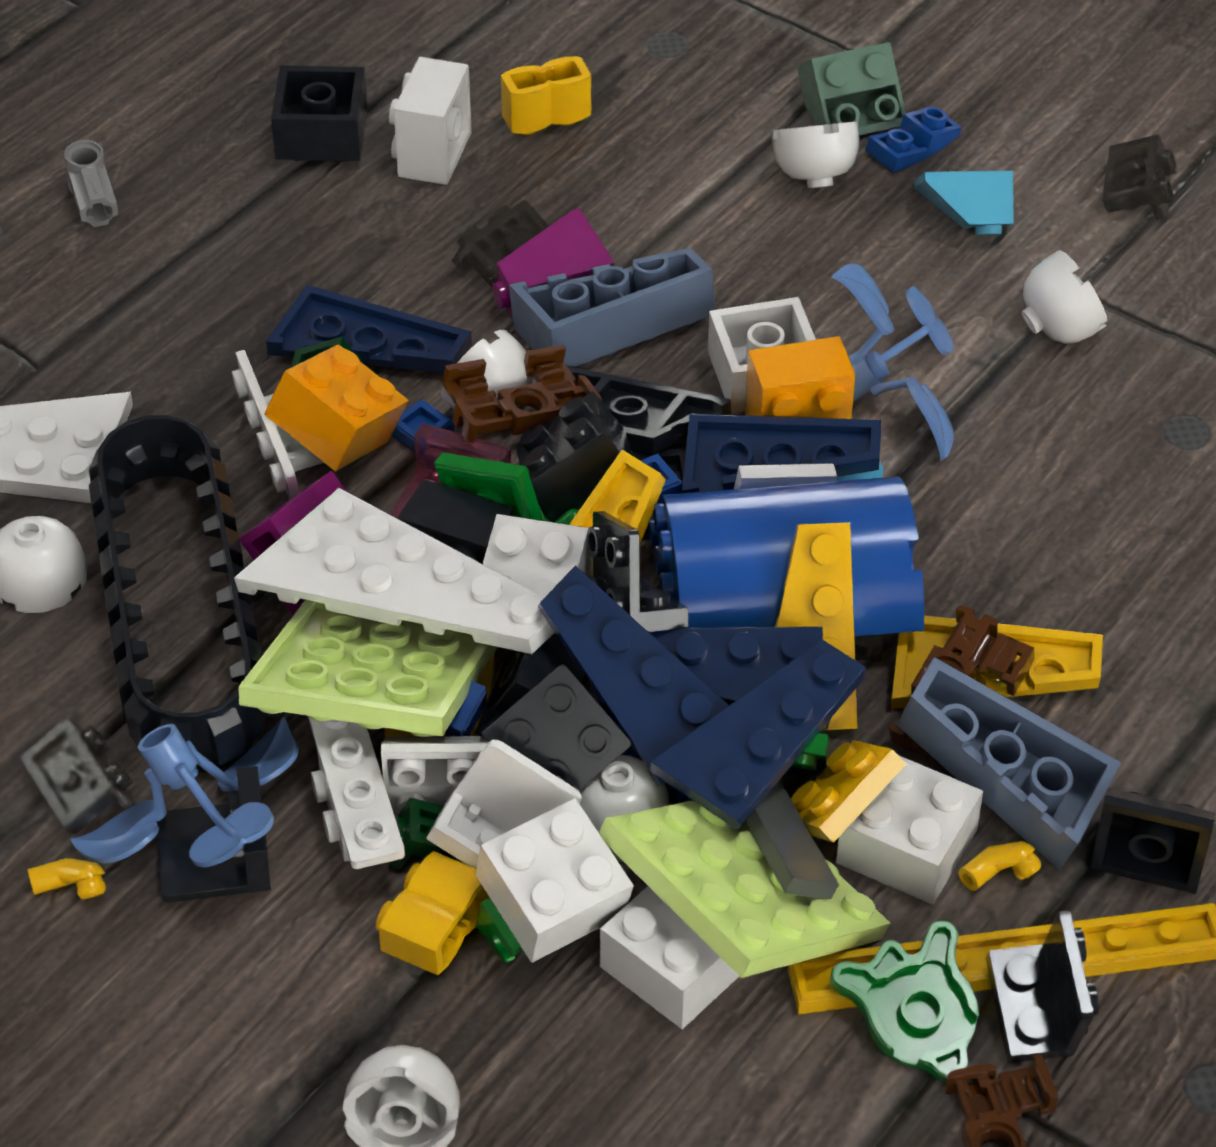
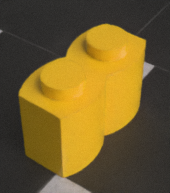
(546, 95)
(431, 913)

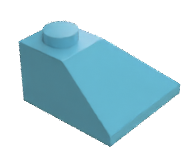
(971, 198)

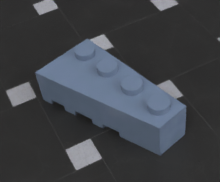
(614, 305)
(1028, 768)

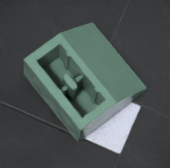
(853, 88)

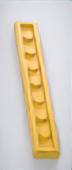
(1112, 946)

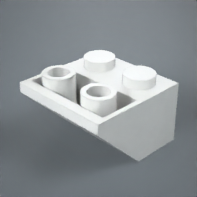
(426, 766)

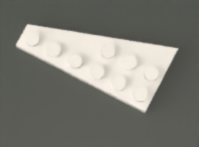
(53, 443)
(391, 572)

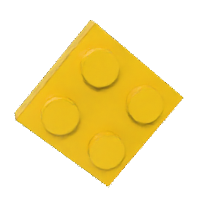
(845, 788)

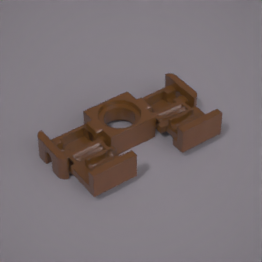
(481, 411)
(978, 650)
(996, 1104)

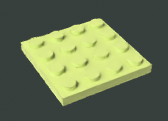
(365, 672)
(731, 895)

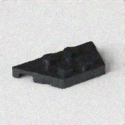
(651, 412)

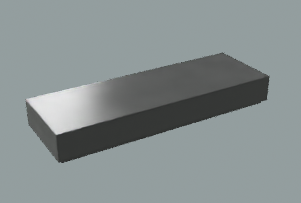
(790, 847)

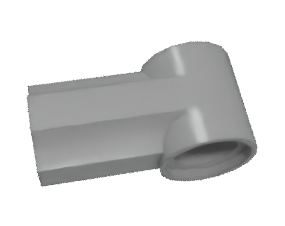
(90, 182)

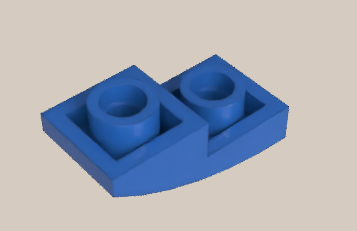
(918, 138)

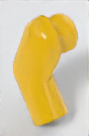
(999, 857)
(66, 872)

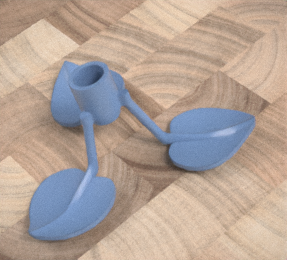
(872, 369)
(174, 764)

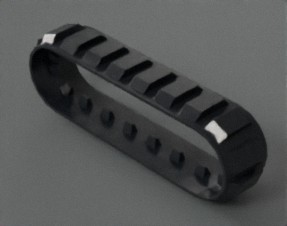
(173, 448)

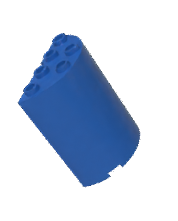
(733, 547)

